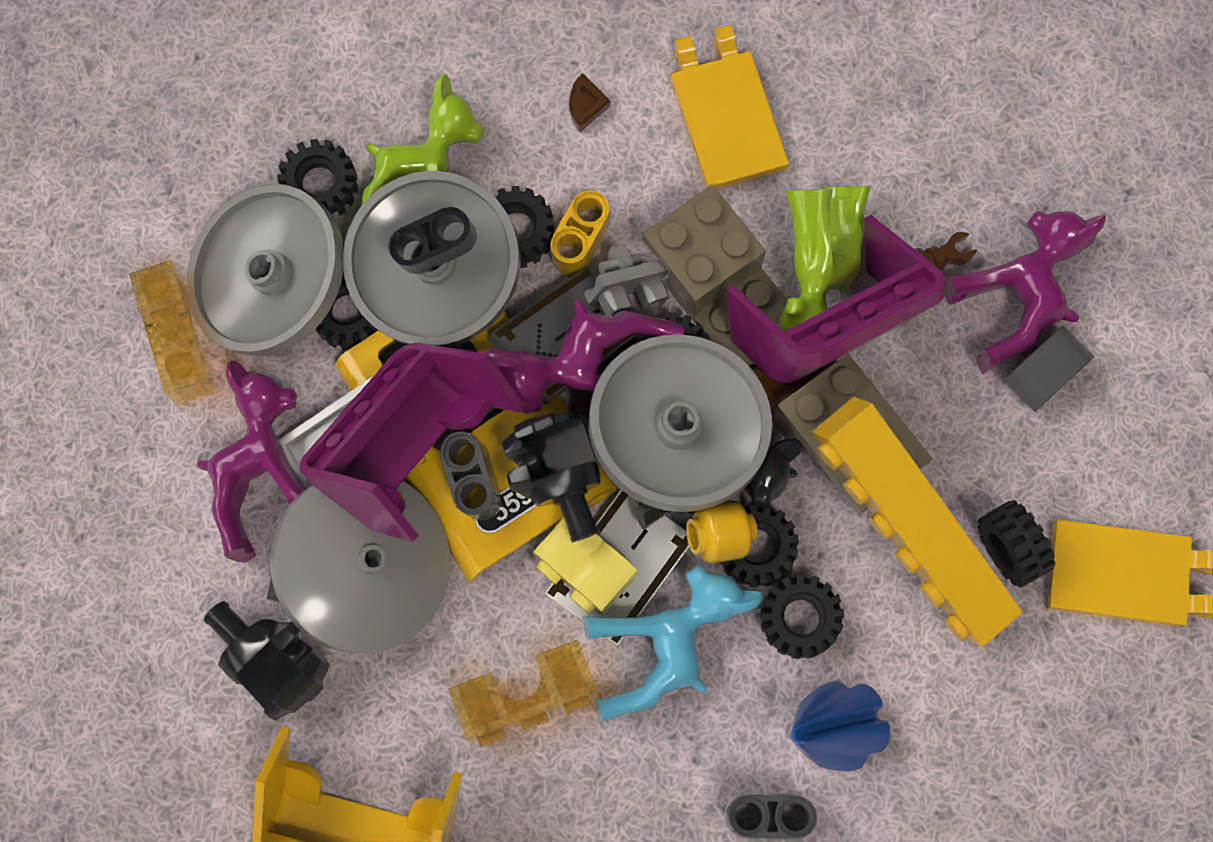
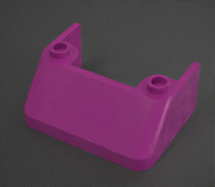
(904, 291)
(396, 424)

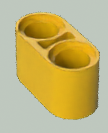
(580, 233)

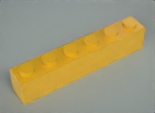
(916, 521)

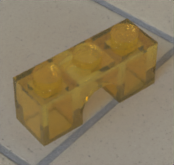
(171, 333)
(563, 684)

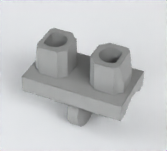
(627, 275)

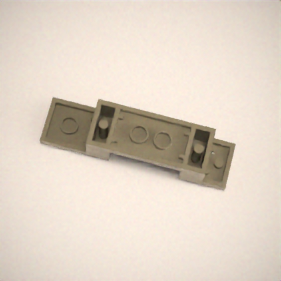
(711, 249)

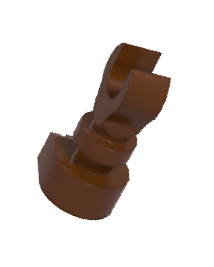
(947, 253)

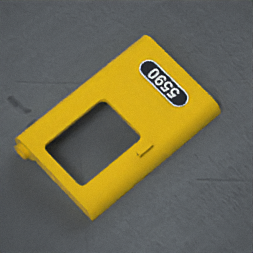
(473, 542)

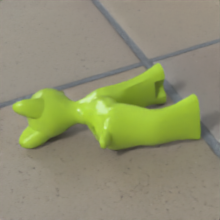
(448, 122)
(826, 248)

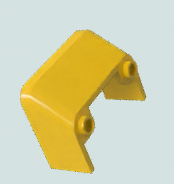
(294, 809)

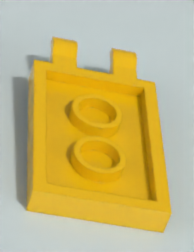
(726, 113)
(1126, 574)

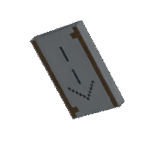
(544, 325)

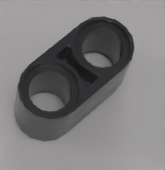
(430, 232)

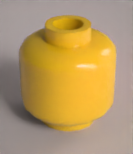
(721, 532)

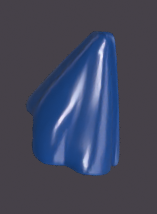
(840, 726)

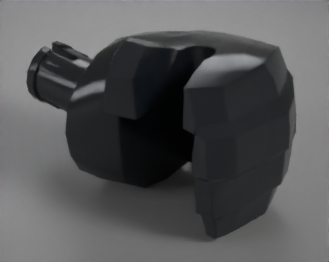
(555, 467)
(268, 661)

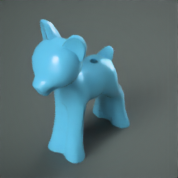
(673, 631)

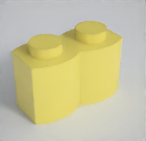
(588, 566)

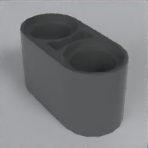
(1049, 368)
(470, 476)
(770, 813)

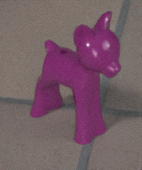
(1059, 238)
(579, 354)
(232, 468)

